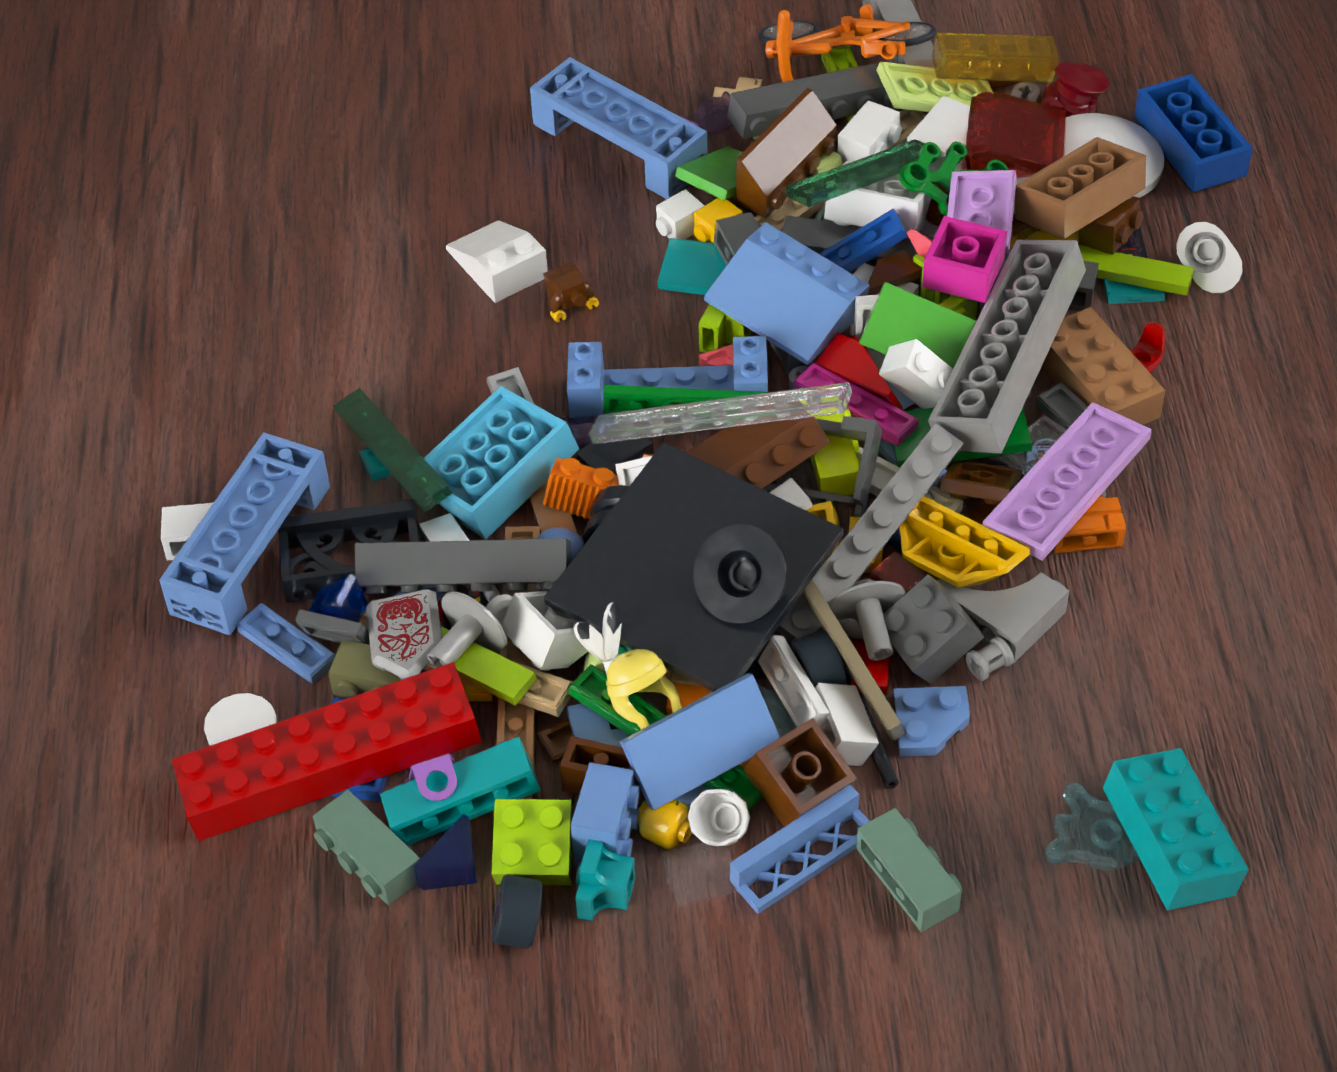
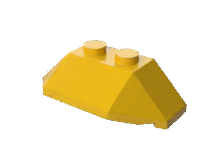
(956, 546)

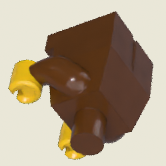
(568, 289)

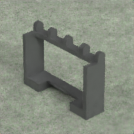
(854, 429)

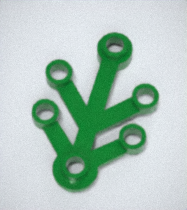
(918, 178)

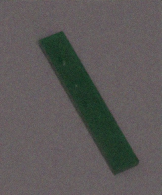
(854, 174)
(392, 450)

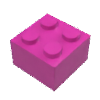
(964, 259)

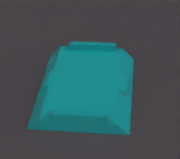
(1126, 293)

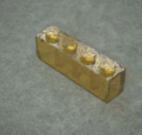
(995, 57)

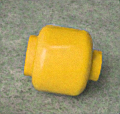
(666, 824)

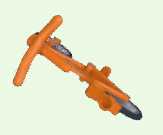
(803, 37)

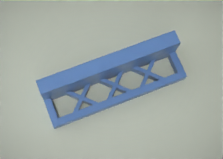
(793, 839)

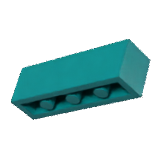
(481, 778)

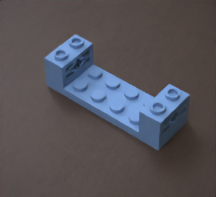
(621, 116)
(587, 374)
(209, 568)

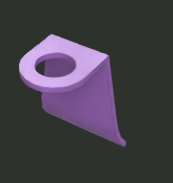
(424, 769)

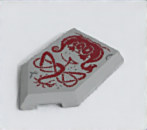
(403, 631)

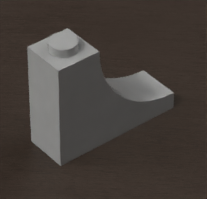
(1014, 614)

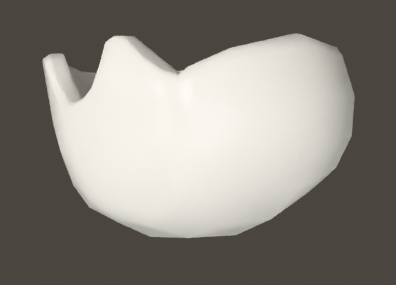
(719, 817)

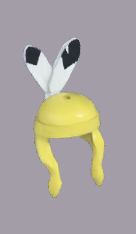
(630, 671)

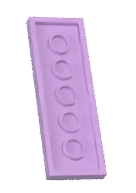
(1068, 479)

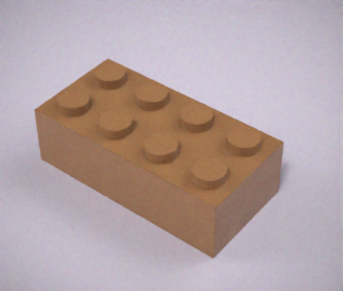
(1080, 187)
(1102, 369)

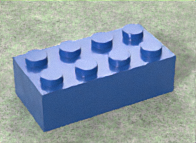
(1193, 132)

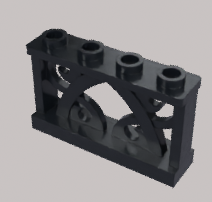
(333, 528)

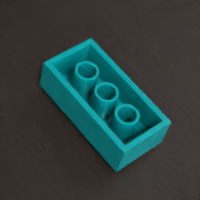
(1174, 829)

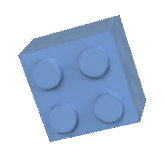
(606, 810)

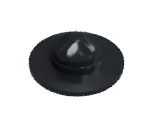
(740, 573)

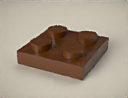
(979, 480)

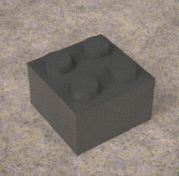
(930, 629)

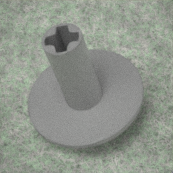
(867, 605)
(470, 624)

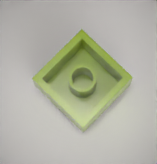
(533, 840)

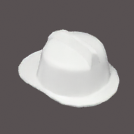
(1212, 255)

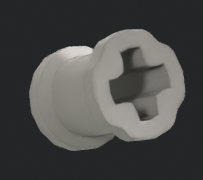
(989, 658)

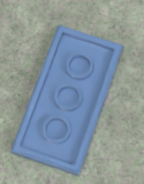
(700, 741)

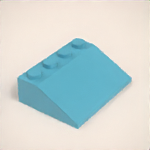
(499, 459)

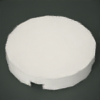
(237, 716)

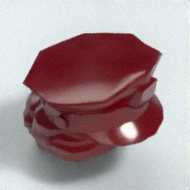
(1075, 88)

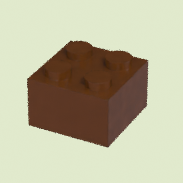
(798, 772)

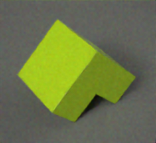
(717, 329)

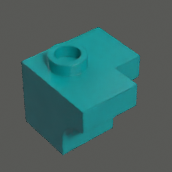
(603, 880)

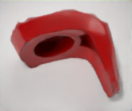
(1150, 346)

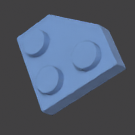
(929, 717)

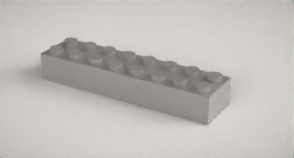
(1009, 343)

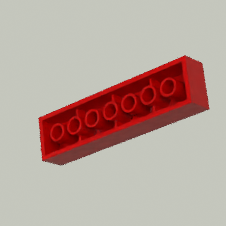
(325, 751)

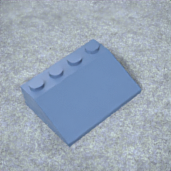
(787, 293)

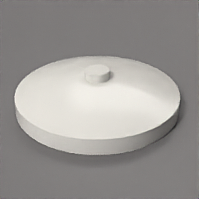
(1087, 126)

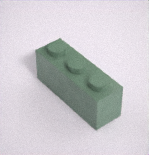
(366, 847)
(909, 869)

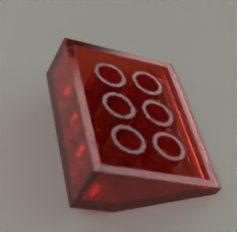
(1014, 132)

